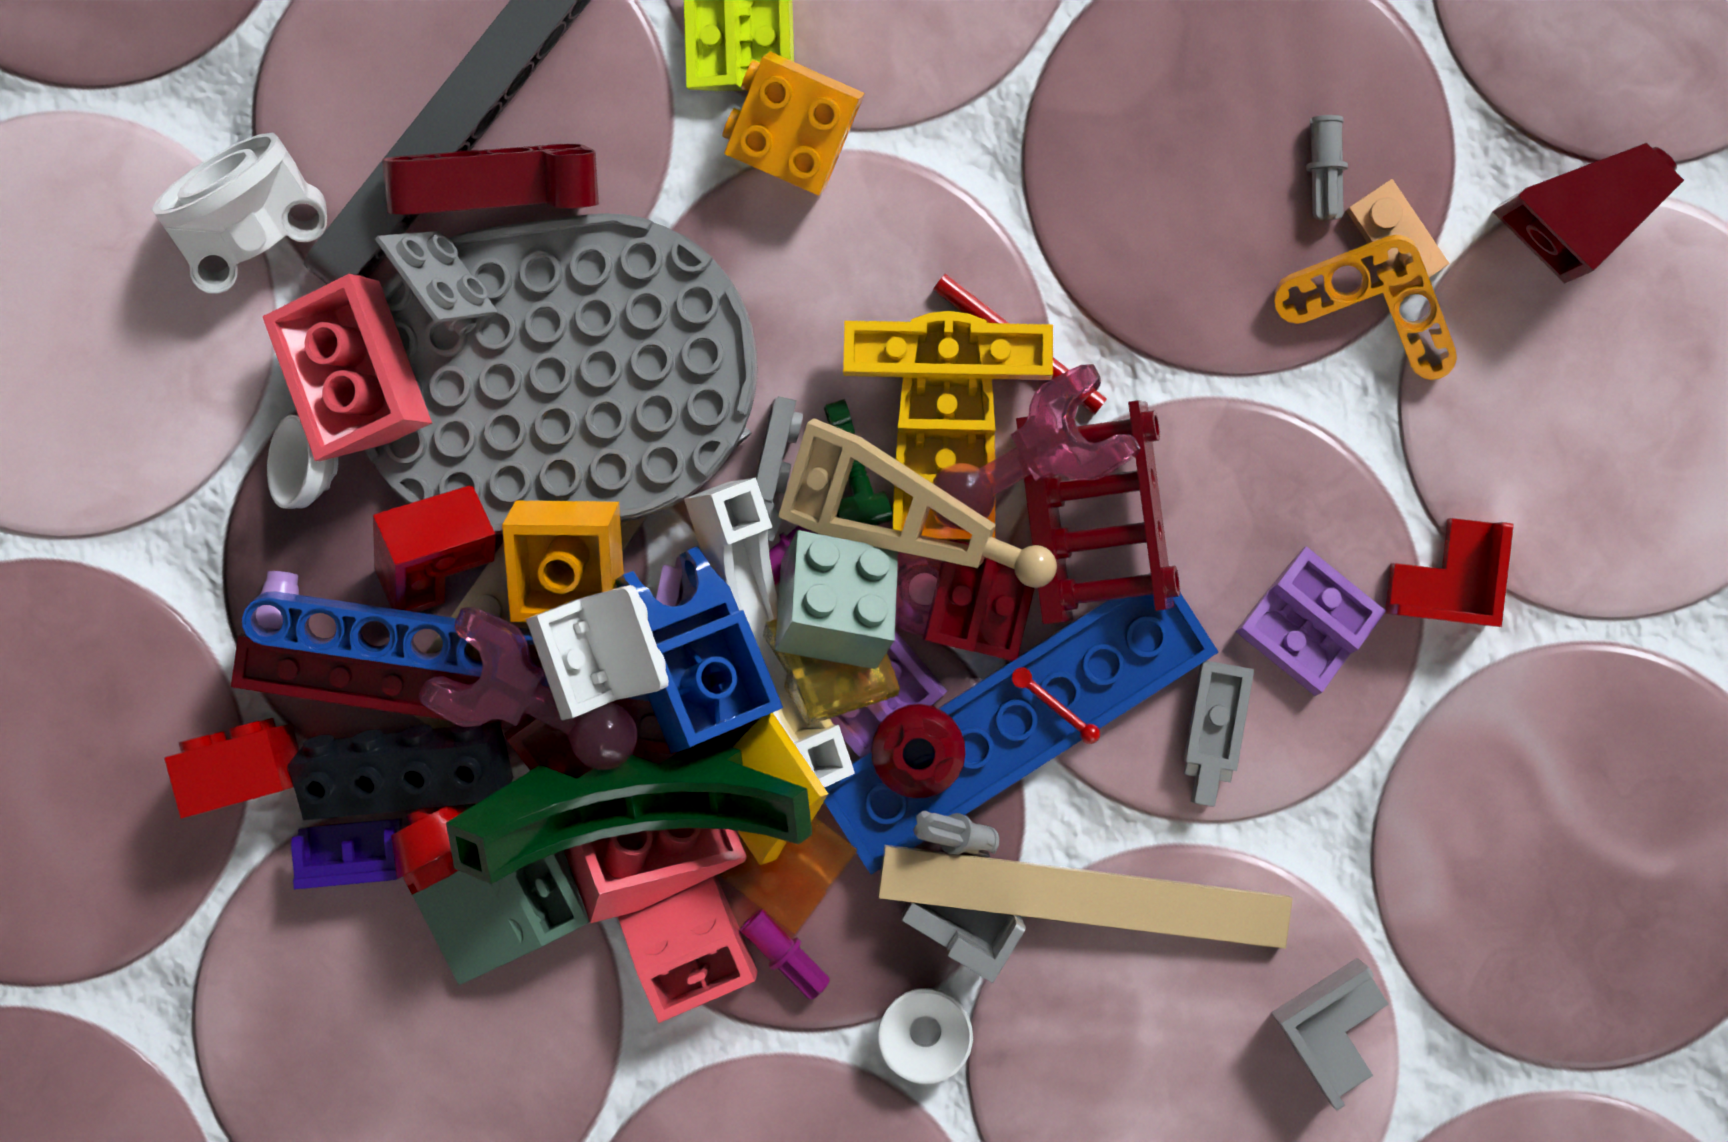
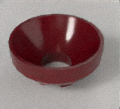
(911, 723)

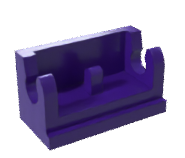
(344, 853)

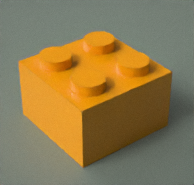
(560, 553)

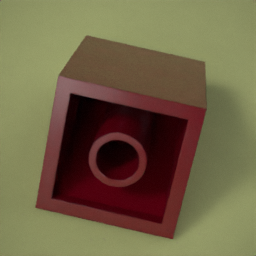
(1590, 210)

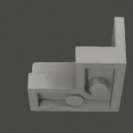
(970, 936)
(1318, 1027)

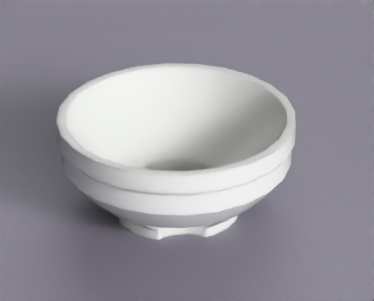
(291, 469)
(925, 1062)

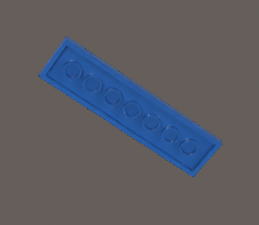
(1090, 666)

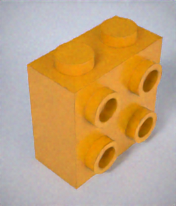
(791, 122)

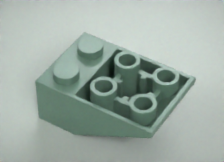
(498, 922)

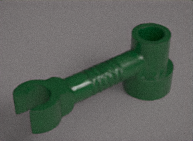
(864, 504)

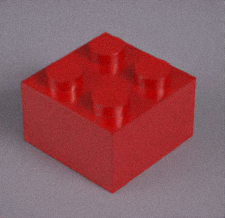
(231, 771)

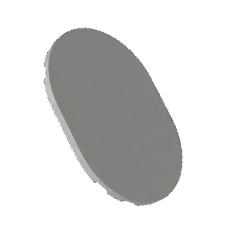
(599, 378)

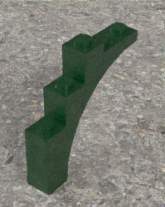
(557, 812)

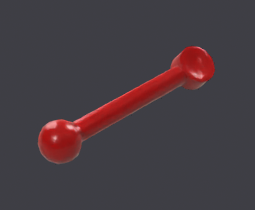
(1088, 732)

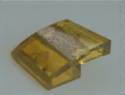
(831, 688)

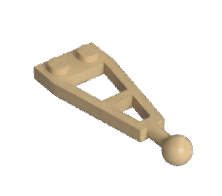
(818, 488)

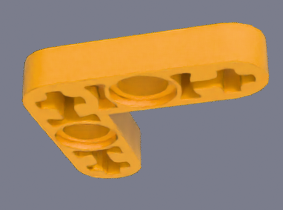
(1393, 286)

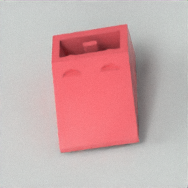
(688, 949)

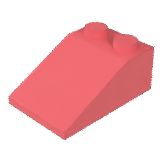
(648, 866)

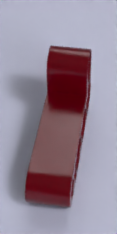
(491, 178)

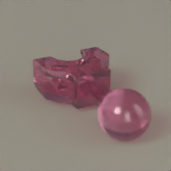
(1045, 447)
(513, 688)

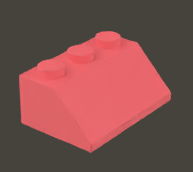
(346, 368)

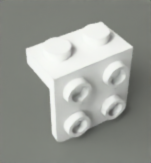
(598, 651)

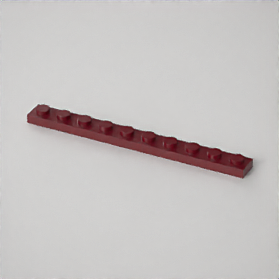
(390, 686)

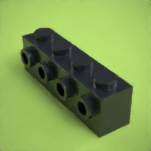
(399, 770)

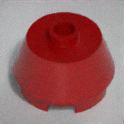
(424, 849)

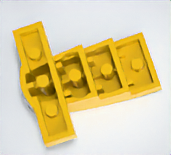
(946, 388)

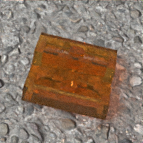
(795, 881)

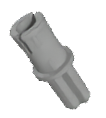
(1327, 167)
(957, 834)

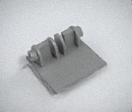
(438, 278)

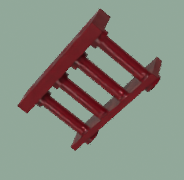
(1043, 504)

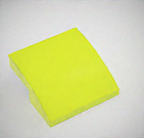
(728, 35)

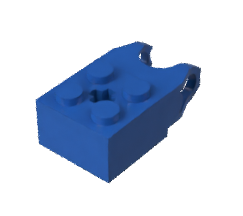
(701, 640)

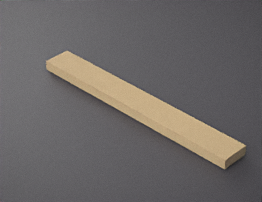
(1084, 896)

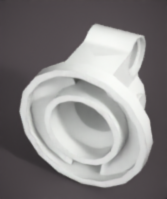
(238, 208)

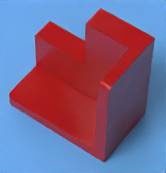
(426, 543)
(1468, 585)

